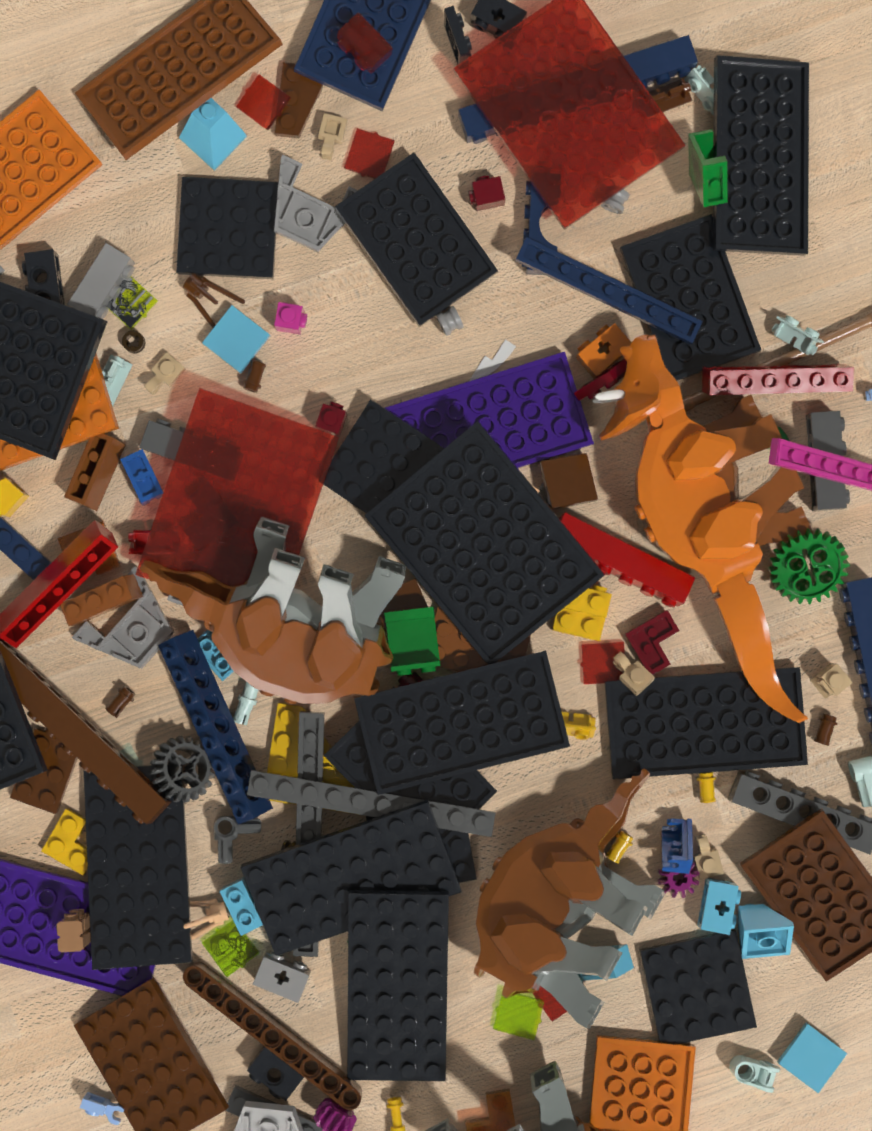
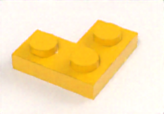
(63, 843)

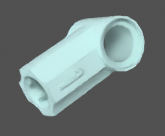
(862, 774)

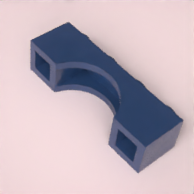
(533, 213)

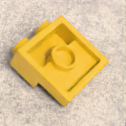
(585, 614)

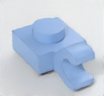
(97, 1105)

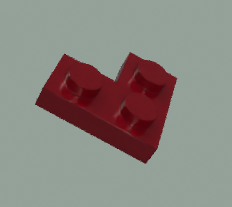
(607, 379)
(646, 641)

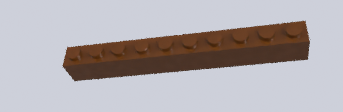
(84, 740)

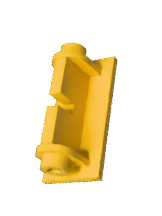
(581, 727)

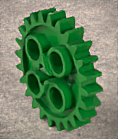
(831, 559)

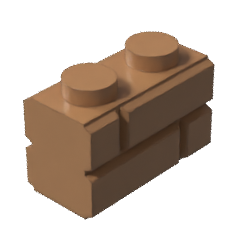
(74, 931)

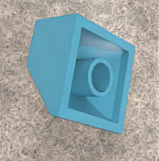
(212, 133)
(763, 932)

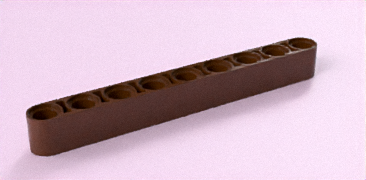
(277, 1046)

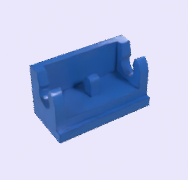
(142, 477)
(677, 846)

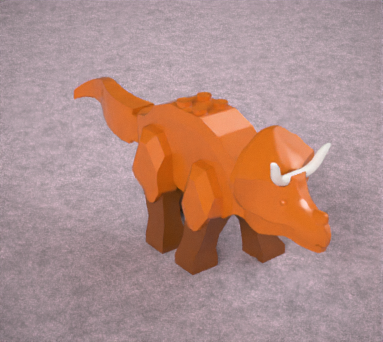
(693, 503)

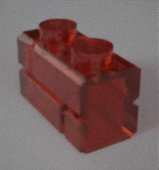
(364, 43)

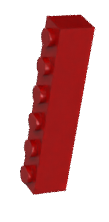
(631, 564)
(56, 583)

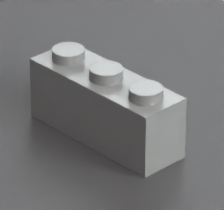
(102, 282)

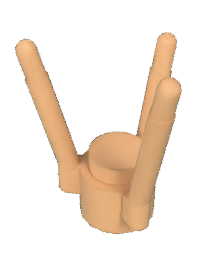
(215, 915)

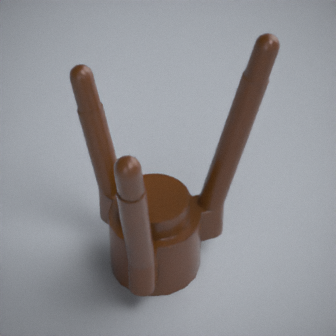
(198, 288)

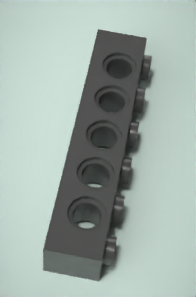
(743, 795)

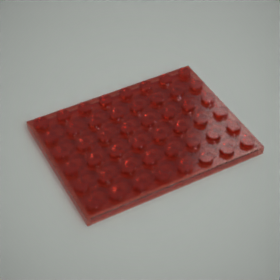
(569, 108)
(227, 476)

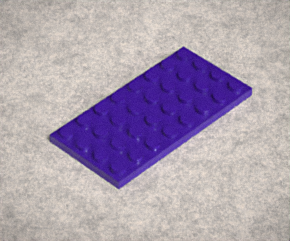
(523, 408)
(29, 914)

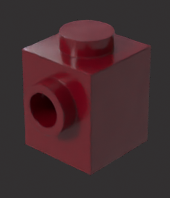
(487, 193)
(331, 418)

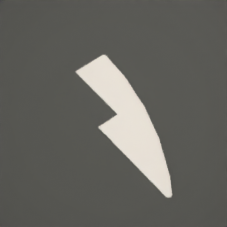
(487, 365)

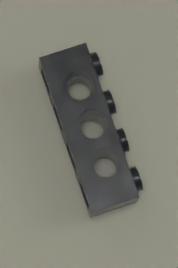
(44, 262)

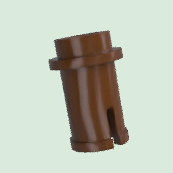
(254, 376)
(120, 701)
(825, 729)

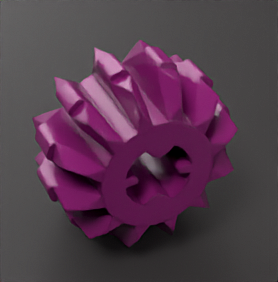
(681, 885)
(333, 1117)

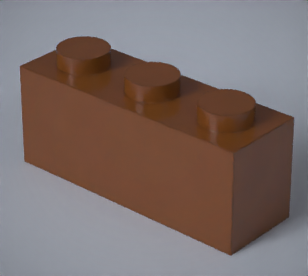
(94, 471)
(101, 600)

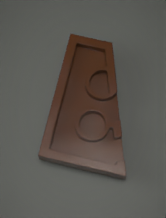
(298, 109)

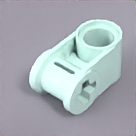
(759, 1072)

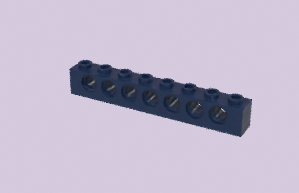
(213, 724)

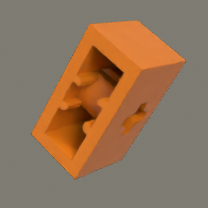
(594, 361)

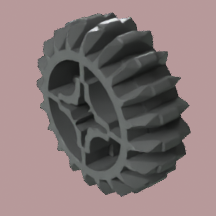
(197, 782)

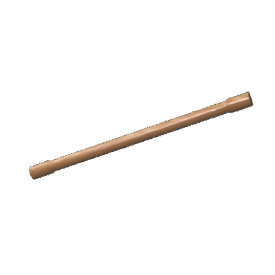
(793, 355)

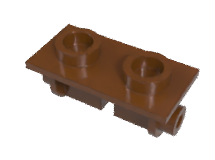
(672, 95)

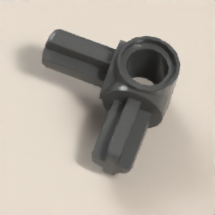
(225, 847)

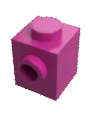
(290, 318)

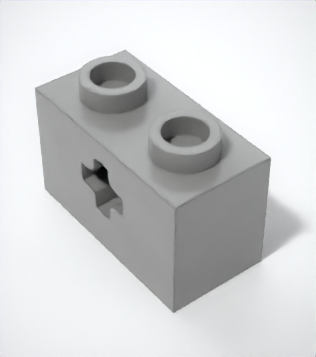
(269, 976)

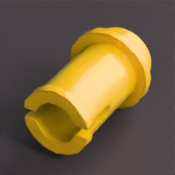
(706, 786)
(619, 846)

